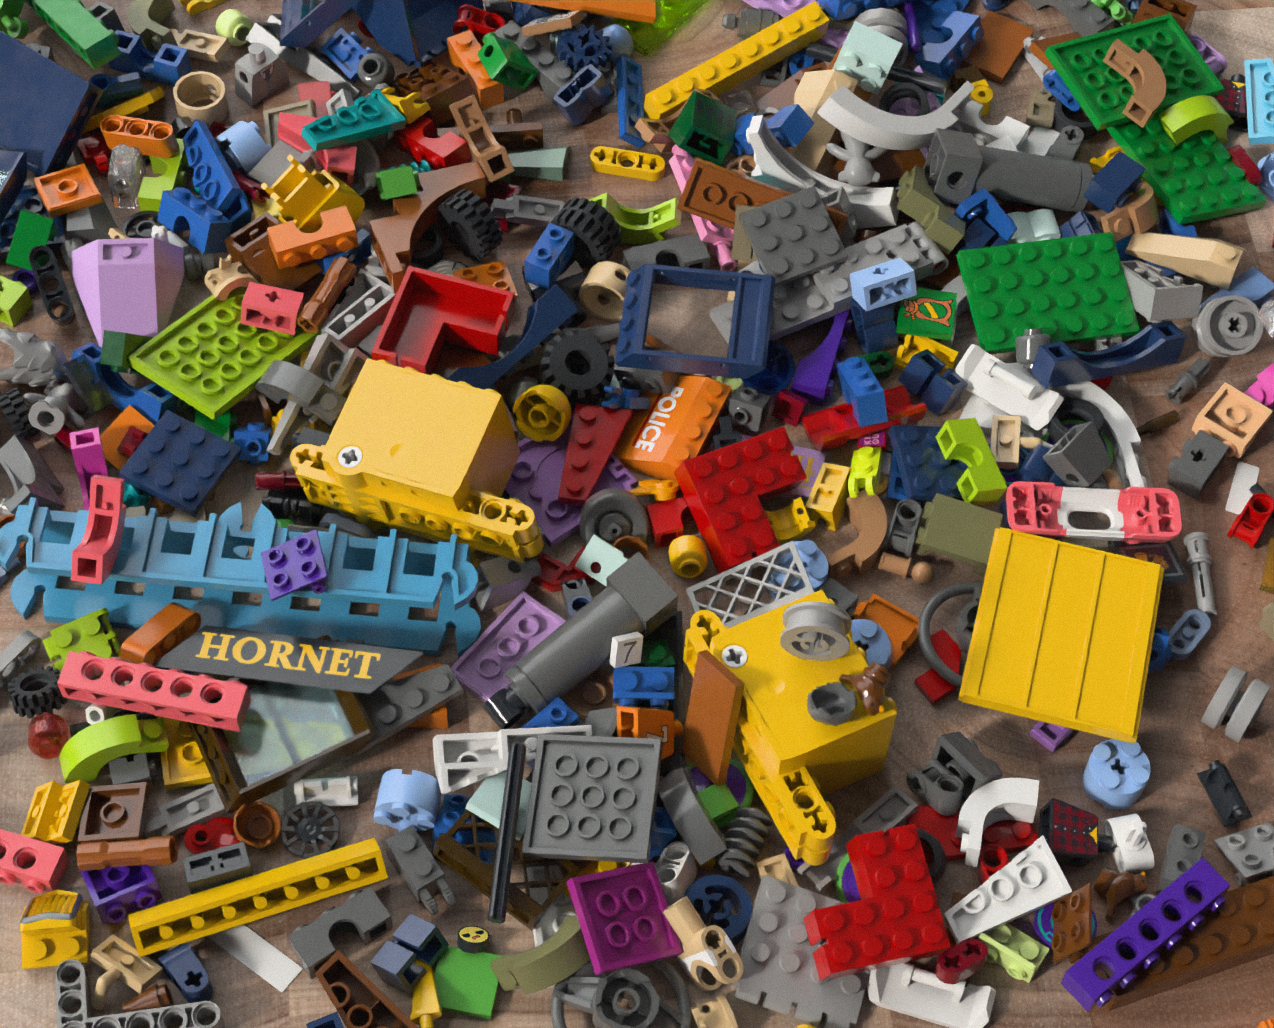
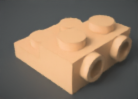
(1232, 419)

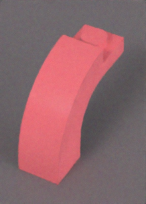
(104, 531)

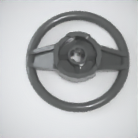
(963, 627)
(602, 996)

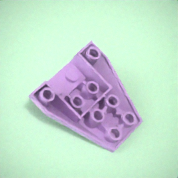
(128, 284)

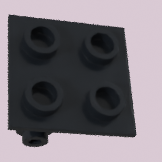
(293, 506)

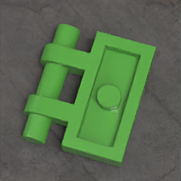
(1117, 11)

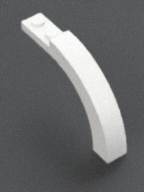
(886, 129)
(1116, 426)

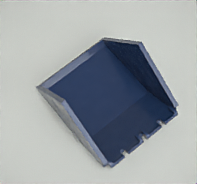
(412, 28)

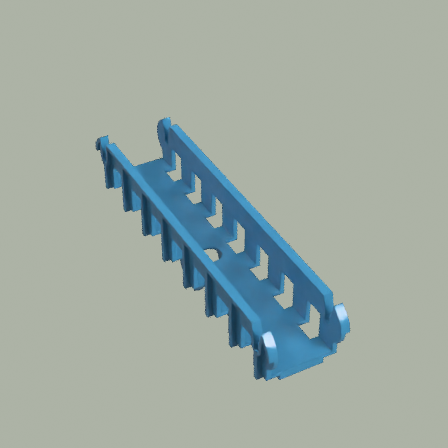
(215, 558)

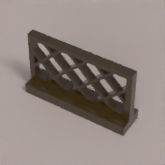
(480, 874)

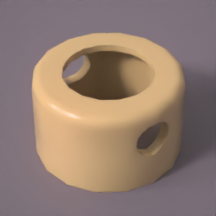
(194, 88)
(602, 281)

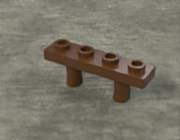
(513, 134)

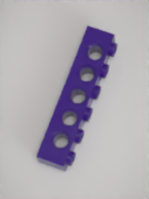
(1198, 881)

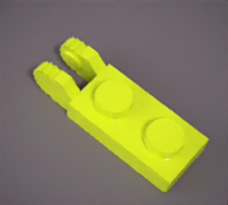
(865, 470)

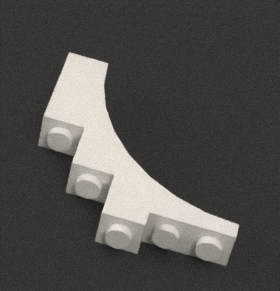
(779, 168)

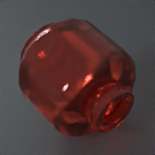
(47, 735)

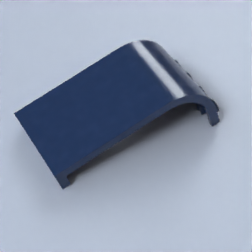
(41, 106)

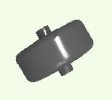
(613, 515)

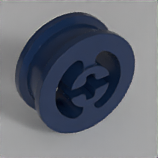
(707, 896)

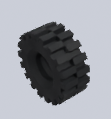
(470, 224)

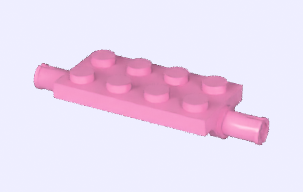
(718, 236)

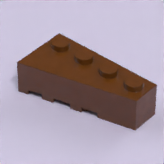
(357, 998)

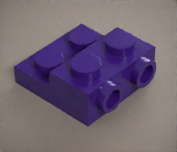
(121, 890)

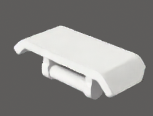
(1007, 388)
(927, 998)

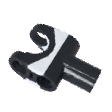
(570, 282)

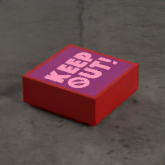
(874, 439)

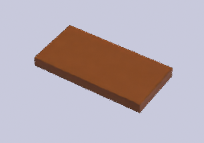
(712, 717)

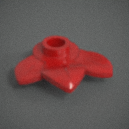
(217, 833)

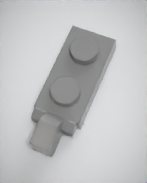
(527, 210)
(185, 812)

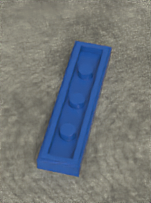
(629, 100)

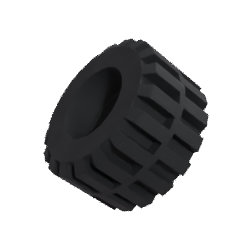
(594, 231)

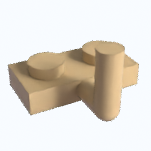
(1007, 441)
(122, 963)

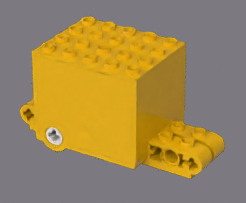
(422, 462)
(775, 738)

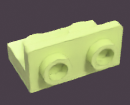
(1014, 951)

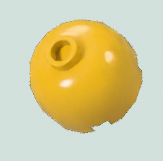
(542, 412)

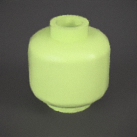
(234, 26)

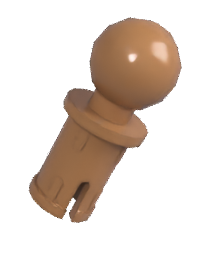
(921, 572)

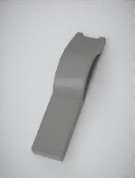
(366, 156)
(885, 813)

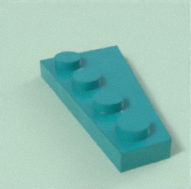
(359, 121)

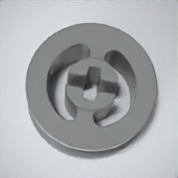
(816, 631)

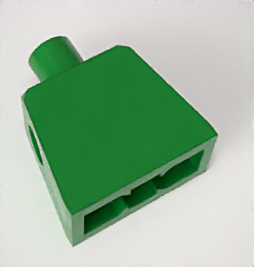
(506, 62)

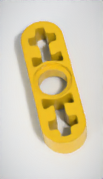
(644, 173)

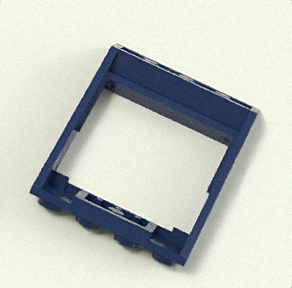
(304, 22)
(748, 326)

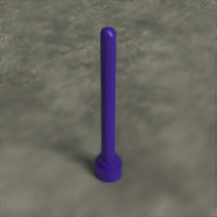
(912, 26)

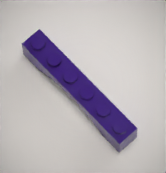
(815, 370)

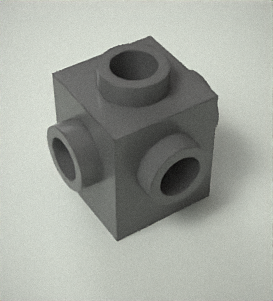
(748, 408)

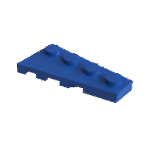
(211, 170)

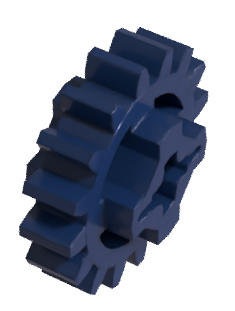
(584, 47)

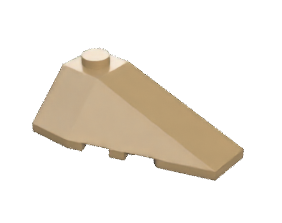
(811, 95)
(1195, 257)

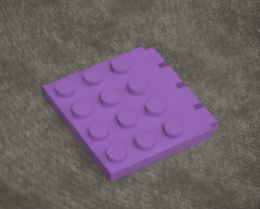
(538, 481)

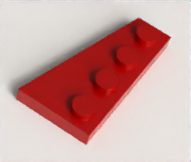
(589, 450)
(1009, 834)

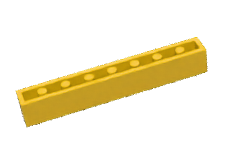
(741, 60)
(257, 896)

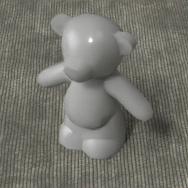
(858, 156)
(51, 411)

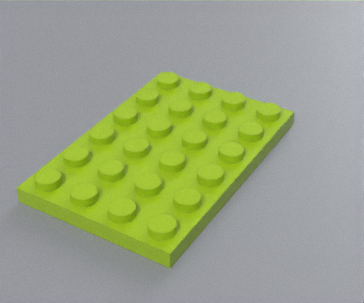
(213, 357)

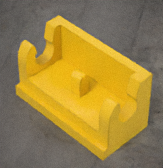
(409, 110)
(916, 344)
(829, 495)

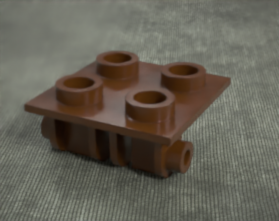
(1072, 925)

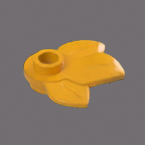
(661, 489)

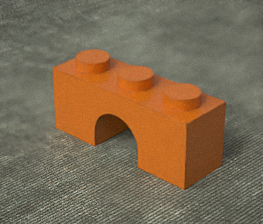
(464, 58)
(295, 247)

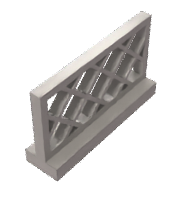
(746, 568)

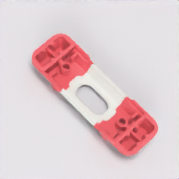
(1134, 513)

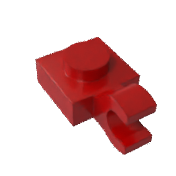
(95, 151)

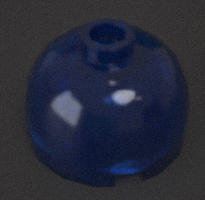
(778, 371)

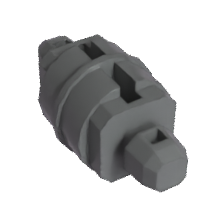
(749, 21)

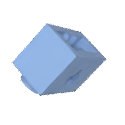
(883, 284)

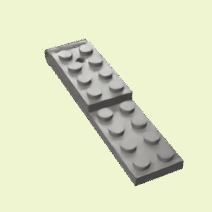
(830, 290)

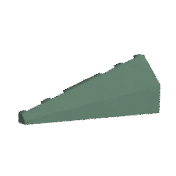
(539, 163)

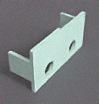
(603, 553)

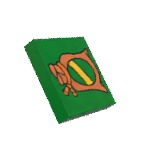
(927, 314)

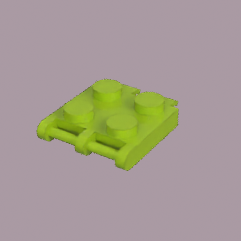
(82, 635)

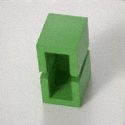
(397, 182)

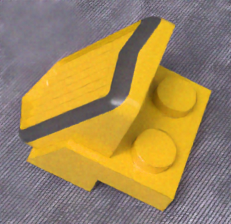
(55, 930)

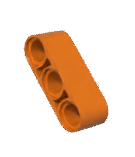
(150, 136)
(160, 634)

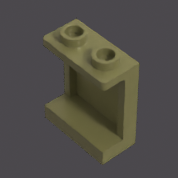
(958, 531)

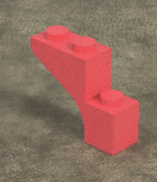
(335, 160)

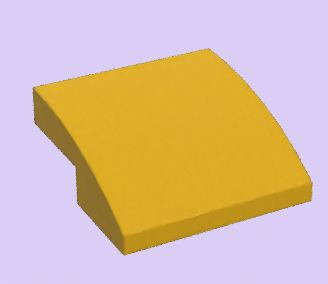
(55, 812)

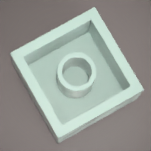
(867, 57)

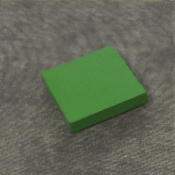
(466, 983)

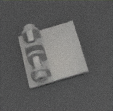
(276, 163)
(1250, 853)

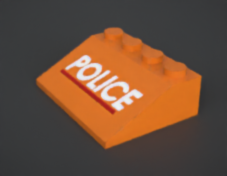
(673, 427)

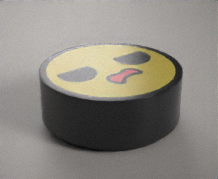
(473, 939)

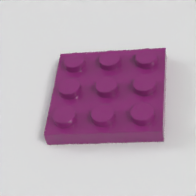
(623, 917)

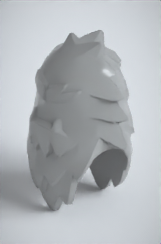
(33, 360)

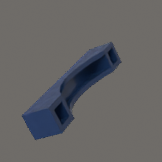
(543, 317)
(1152, 347)

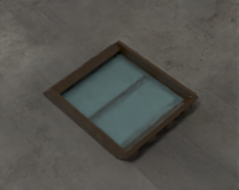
(283, 738)

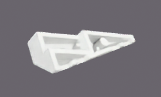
(476, 756)

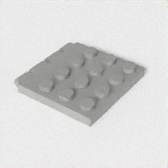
(782, 962)

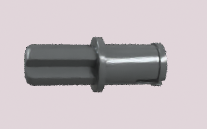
(1188, 380)

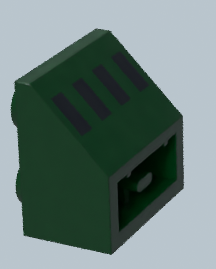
(705, 128)

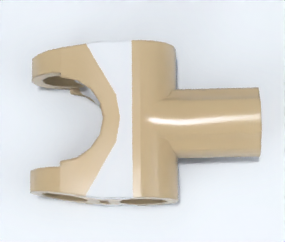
(702, 946)

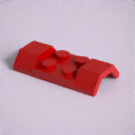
(836, 424)

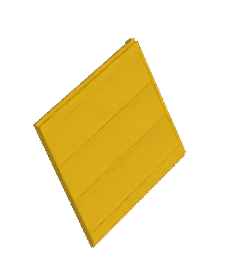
(1063, 635)

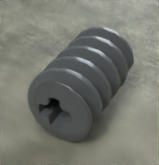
(743, 840)

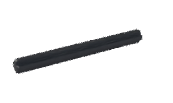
(896, 73)
(507, 833)

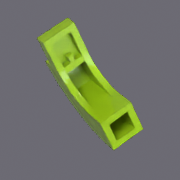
(1194, 116)
(642, 225)
(108, 740)

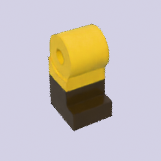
(981, 92)

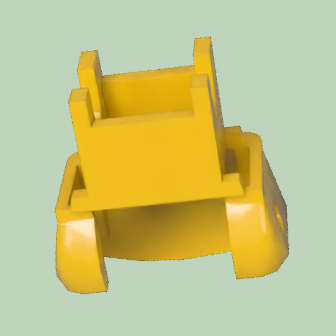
(308, 194)

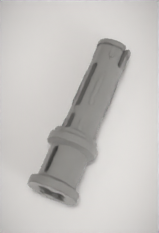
(1200, 563)

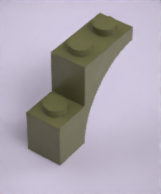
(922, 205)

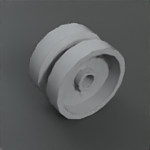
(890, 24)
(1227, 326)
(1238, 705)

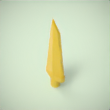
(425, 1000)

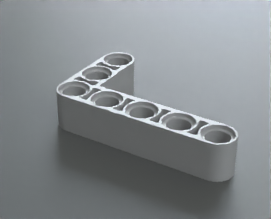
(79, 994)

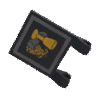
(1156, 553)

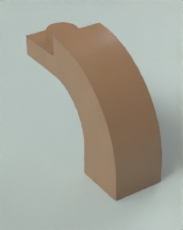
(1144, 76)
(656, 130)
(481, 142)
(1135, 216)
(870, 522)

